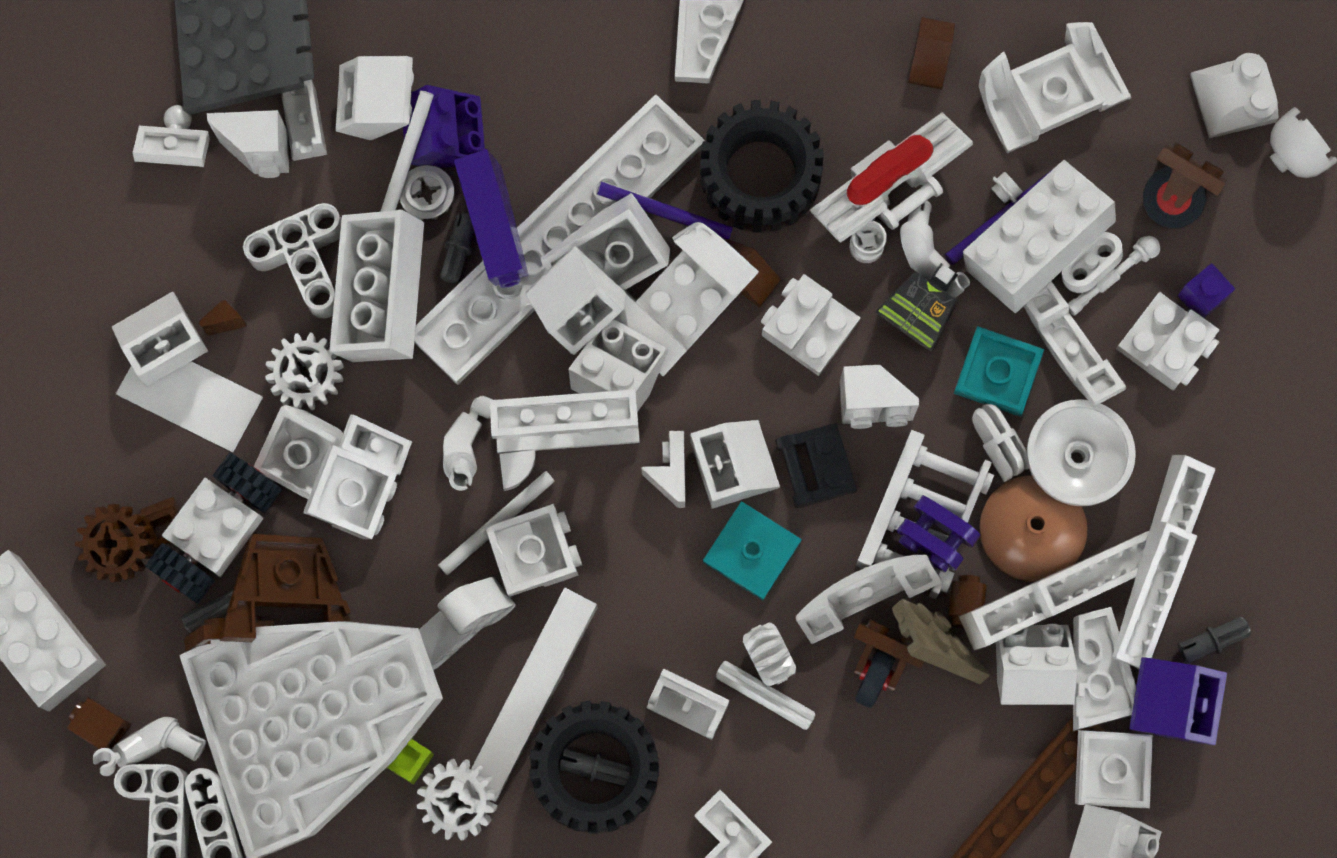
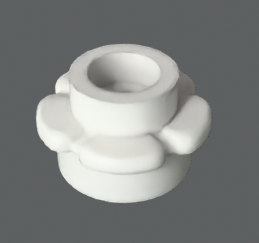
(1006, 188)

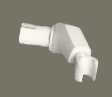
(919, 248)
(458, 454)
(148, 742)

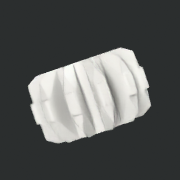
(769, 654)

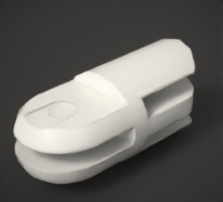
(1000, 442)

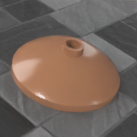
(1018, 547)

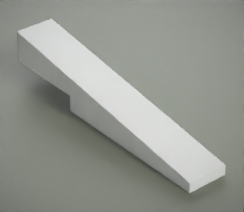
(1163, 558)
(1054, 593)
(534, 688)

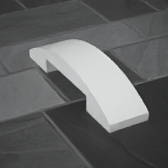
(1071, 347)
(864, 588)

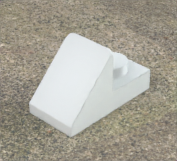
(375, 443)
(670, 479)

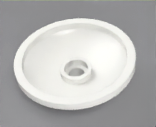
(1095, 434)

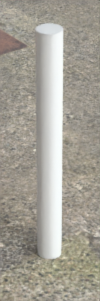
(407, 151)
(508, 512)

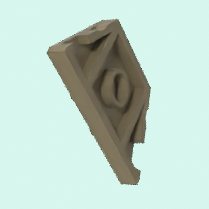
(936, 642)

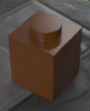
(97, 724)

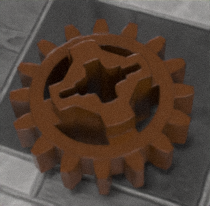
(114, 526)

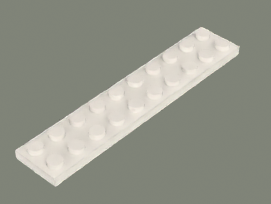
(482, 315)

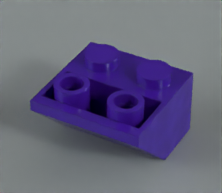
(450, 129)
(1178, 701)

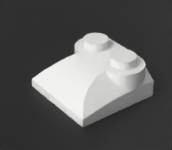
(1236, 95)
(296, 449)

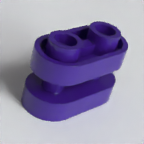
(942, 554)

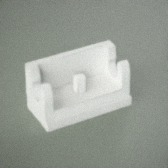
(304, 122)
(687, 704)

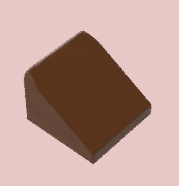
(221, 319)
(159, 518)

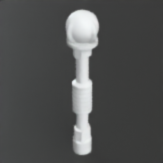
(1145, 248)

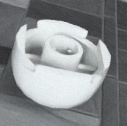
(1299, 147)

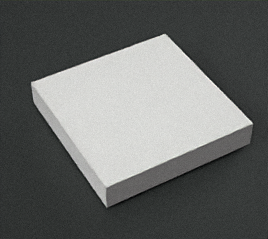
(1113, 769)

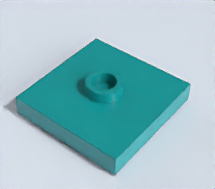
(999, 371)
(752, 550)

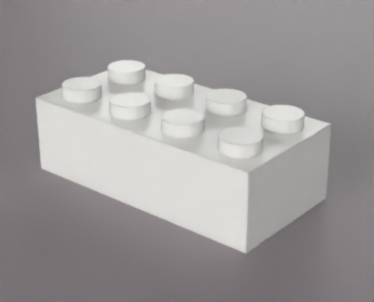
(1039, 236)
(377, 286)
(39, 639)

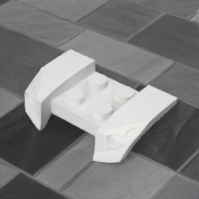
(1051, 88)
(688, 292)

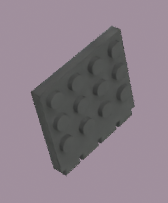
(241, 50)

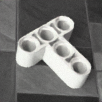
(300, 252)
(463, 616)

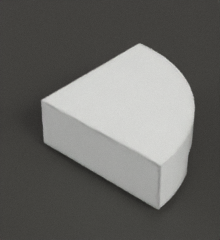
(516, 467)

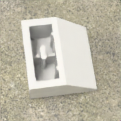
(374, 95)
(575, 300)
(159, 339)
(618, 361)
(873, 396)
(733, 461)
(1037, 666)
(1113, 835)

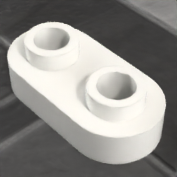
(1092, 264)

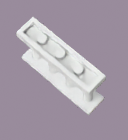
(565, 421)
(903, 487)

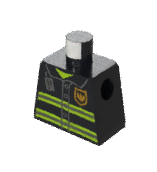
(922, 306)

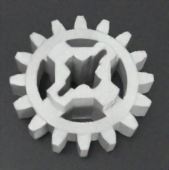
(294, 380)
(453, 814)

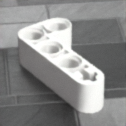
(160, 802)
(227, 834)

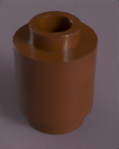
(965, 597)

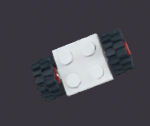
(213, 527)

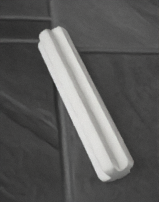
(765, 695)

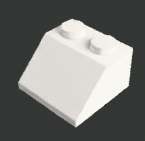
(254, 139)

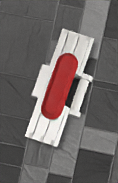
(884, 170)

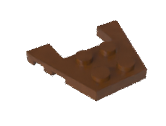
(282, 574)

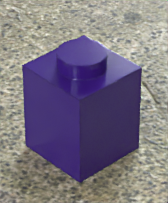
(1206, 291)

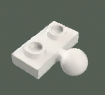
(172, 144)

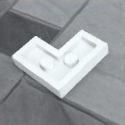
(732, 828)

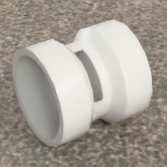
(872, 236)

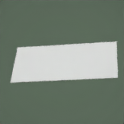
(196, 402)

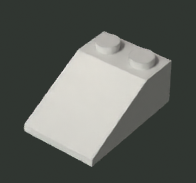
(618, 242)

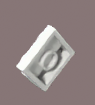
(808, 324)
(1169, 341)
(351, 493)
(533, 550)

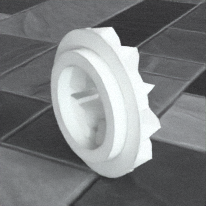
(435, 179)

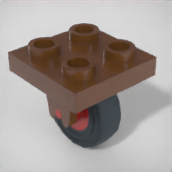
(1178, 192)
(877, 674)

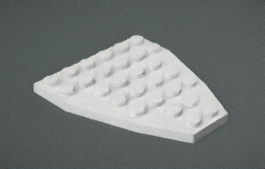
(307, 719)

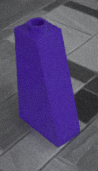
(492, 218)

